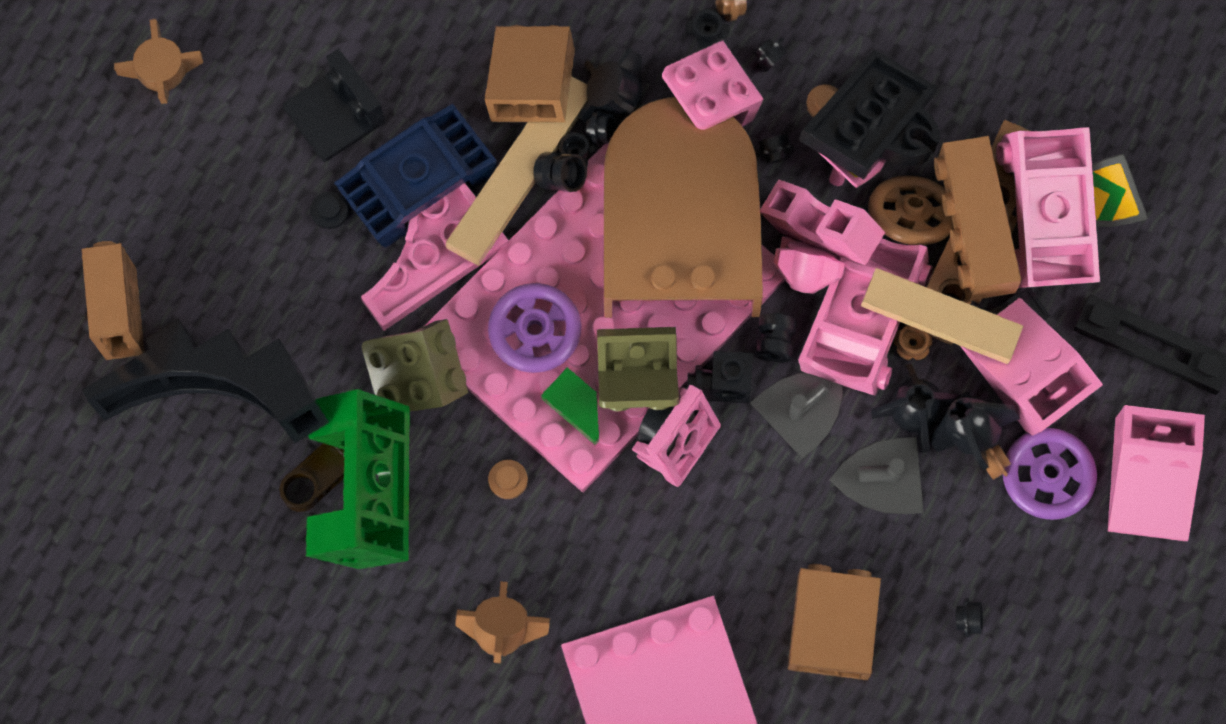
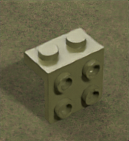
(416, 367)
(637, 368)

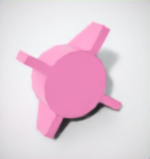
(807, 266)

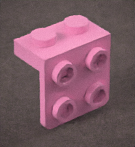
(713, 87)

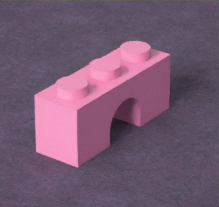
(837, 228)

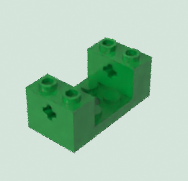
(375, 514)

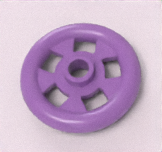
(525, 297)
(1062, 503)

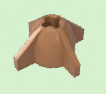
(159, 64)
(501, 625)

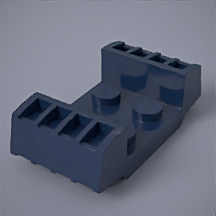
(415, 173)

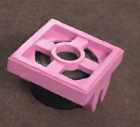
(677, 436)

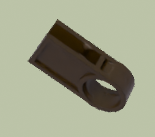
(321, 467)

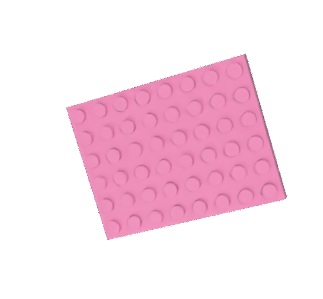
(566, 251)

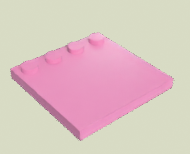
(660, 671)

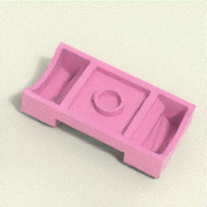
(1053, 205)
(851, 341)

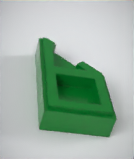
(575, 403)

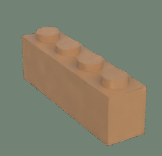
(978, 218)

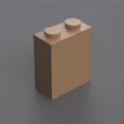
(530, 74)
(112, 301)
(834, 622)

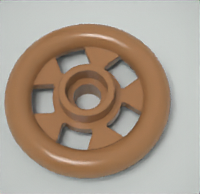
(910, 210)

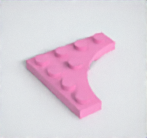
(425, 263)

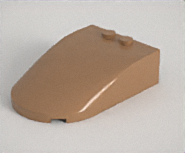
(681, 210)

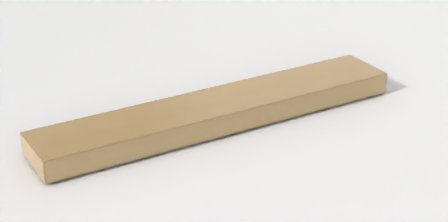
(511, 182)

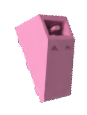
(1043, 374)
(1155, 472)

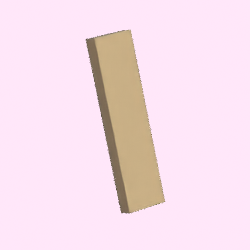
(942, 316)

